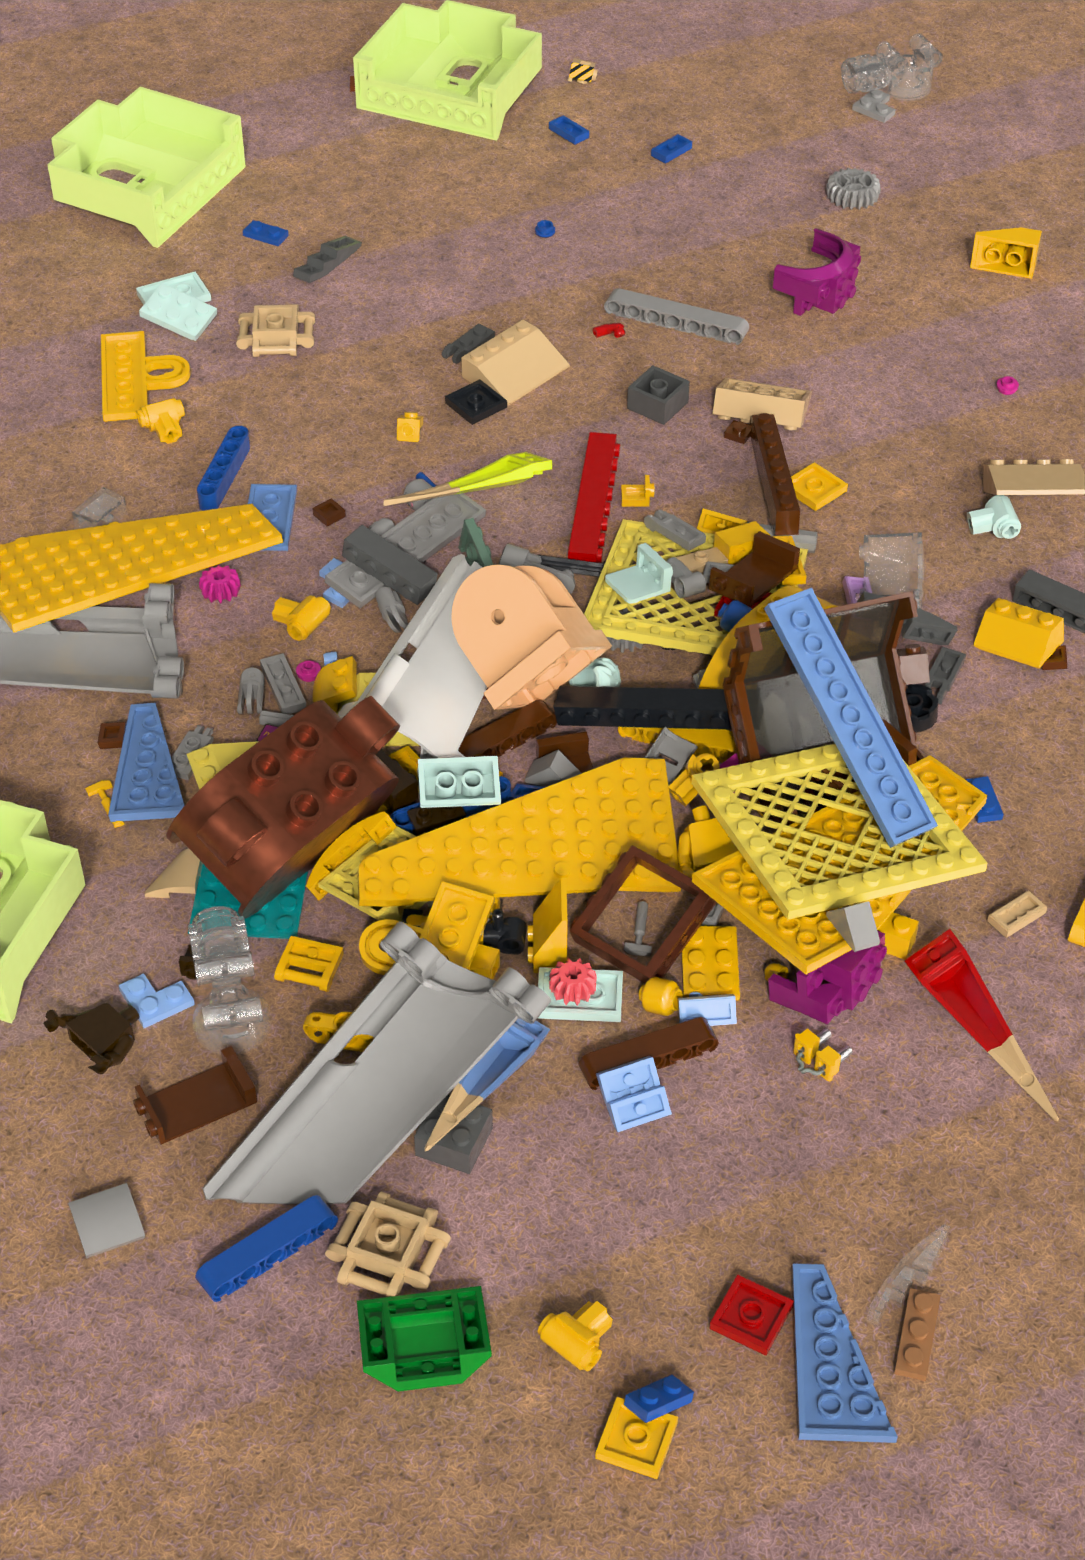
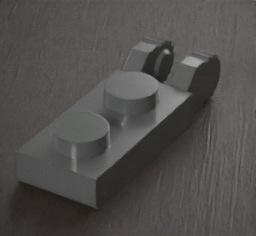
(466, 343)
(945, 671)

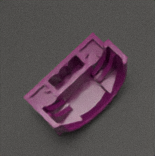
(822, 286)
(850, 981)

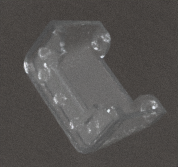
(893, 565)

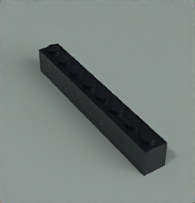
(642, 707)

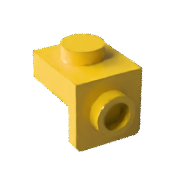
(409, 427)
(637, 494)

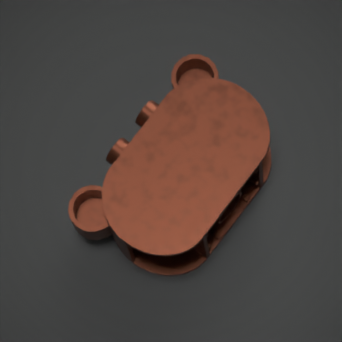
(288, 799)

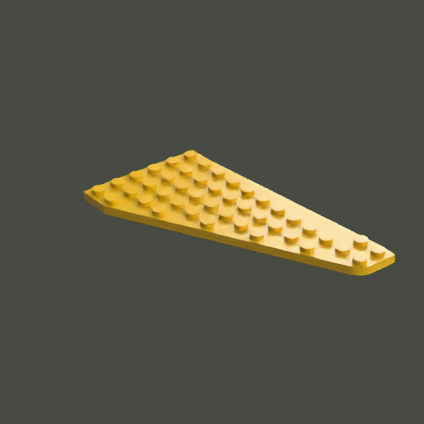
(536, 839)

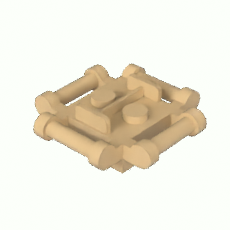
(276, 329)
(387, 1244)

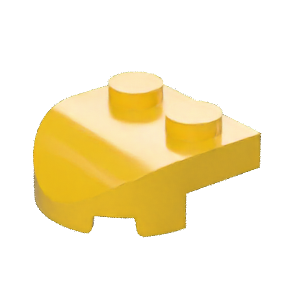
(336, 682)

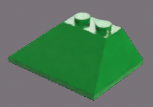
(424, 1338)

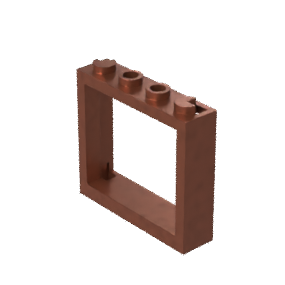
(676, 939)

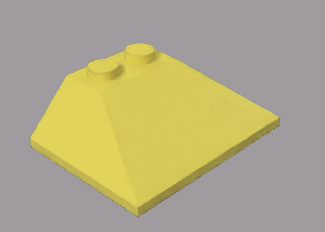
(344, 880)

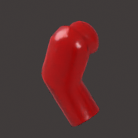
(605, 329)

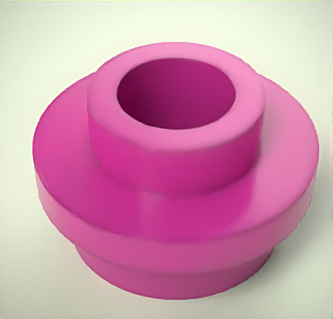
(1007, 385)
(308, 670)

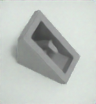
(551, 770)
(856, 925)

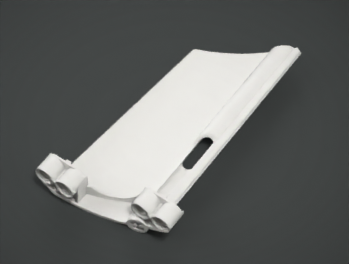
(438, 687)

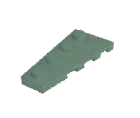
(473, 544)

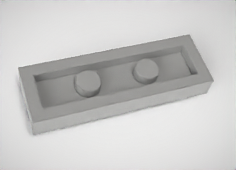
(283, 684)

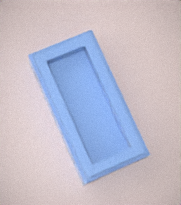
(714, 1008)

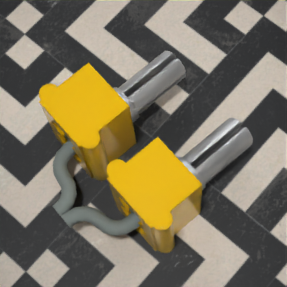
(826, 1061)

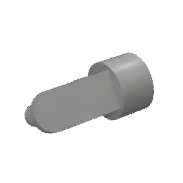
(518, 556)

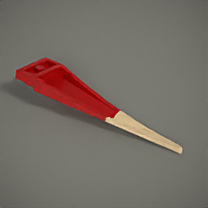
(955, 983)

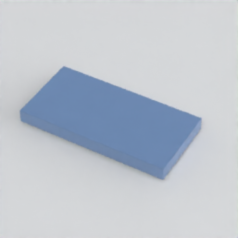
(277, 506)

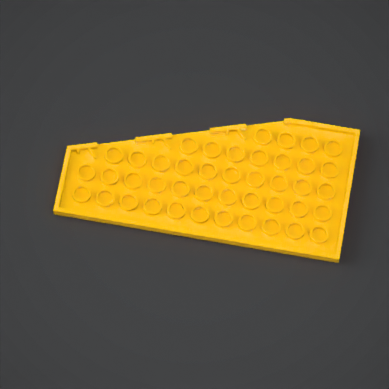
(92, 565)
(812, 938)

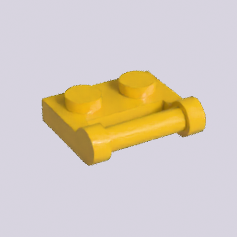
(311, 956)

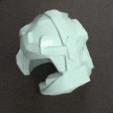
(599, 673)

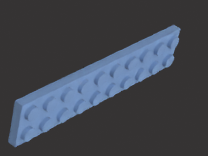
(850, 717)

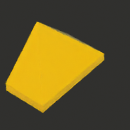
(713, 521)

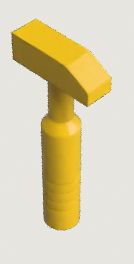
(100, 788)

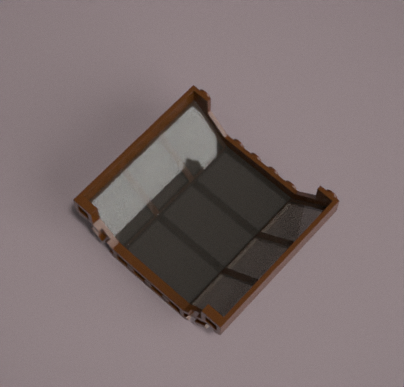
(771, 705)

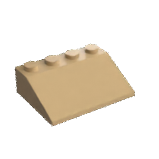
(514, 361)
(747, 398)
(1033, 479)

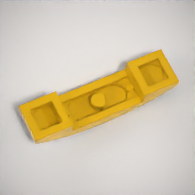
(372, 828)

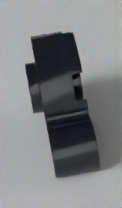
(923, 707)

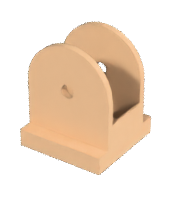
(522, 633)

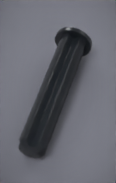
(576, 566)

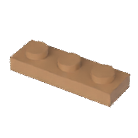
(917, 1334)

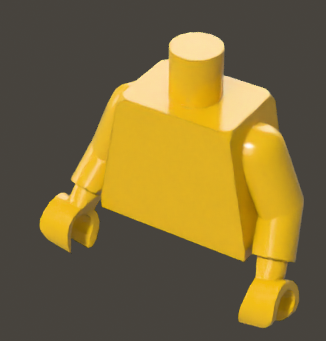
(702, 843)

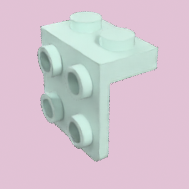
(645, 580)

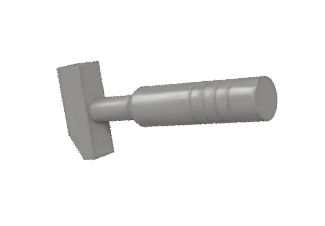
(639, 931)

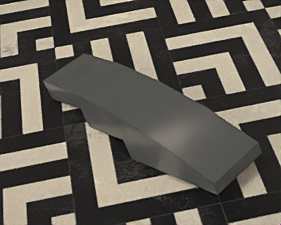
(330, 256)
(923, 628)

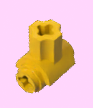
(163, 419)
(301, 617)
(682, 788)
(577, 1335)

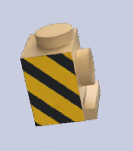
(582, 71)

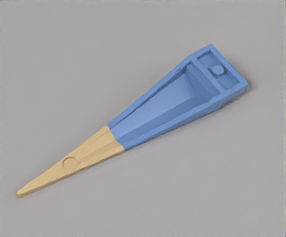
(488, 1074)

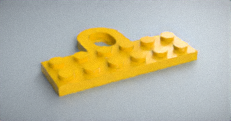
(127, 377)
(451, 926)

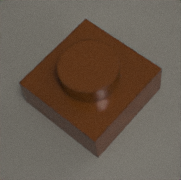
(738, 432)
(329, 512)
(1057, 660)
(111, 735)

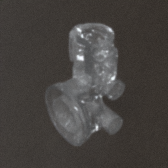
(899, 75)
(222, 957)

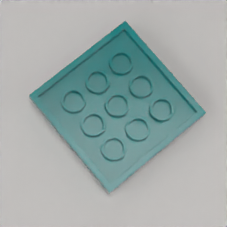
(275, 919)

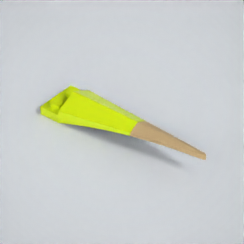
(504, 472)

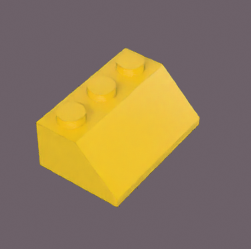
(1019, 633)

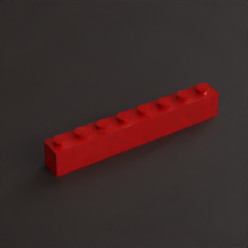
(593, 498)

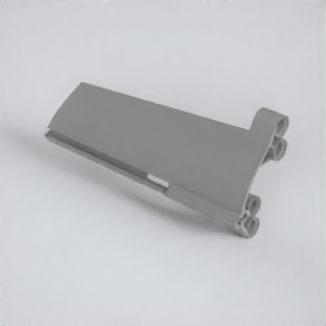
(120, 653)
(348, 1119)

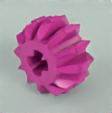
(219, 583)

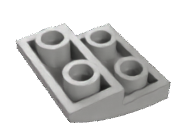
(106, 1220)

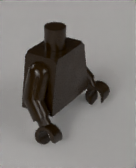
(99, 1033)

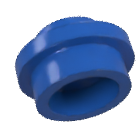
(545, 228)

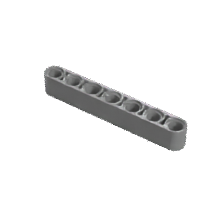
(677, 316)

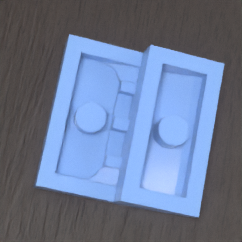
(633, 1093)

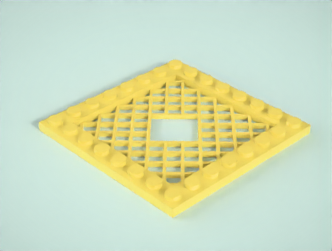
(649, 631)
(954, 857)

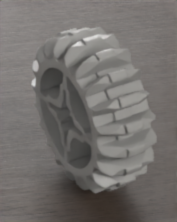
(853, 188)

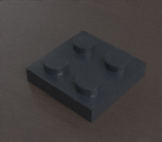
(475, 401)

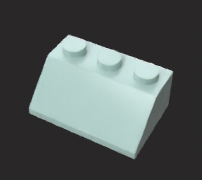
(458, 781)

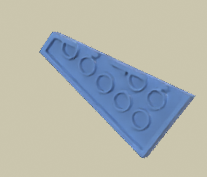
(145, 773)
(831, 1374)

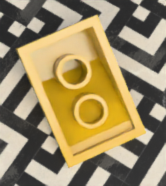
(1007, 251)
(549, 929)

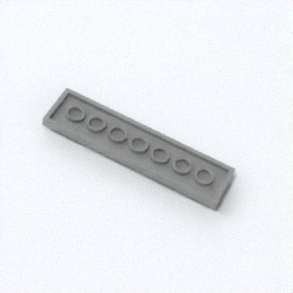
(417, 535)

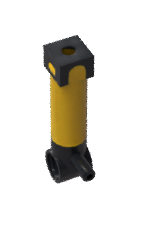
(501, 933)

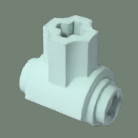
(996, 517)

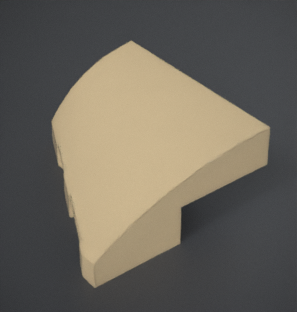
(178, 877)

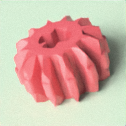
(572, 981)

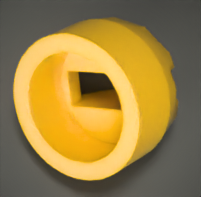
(777, 969)

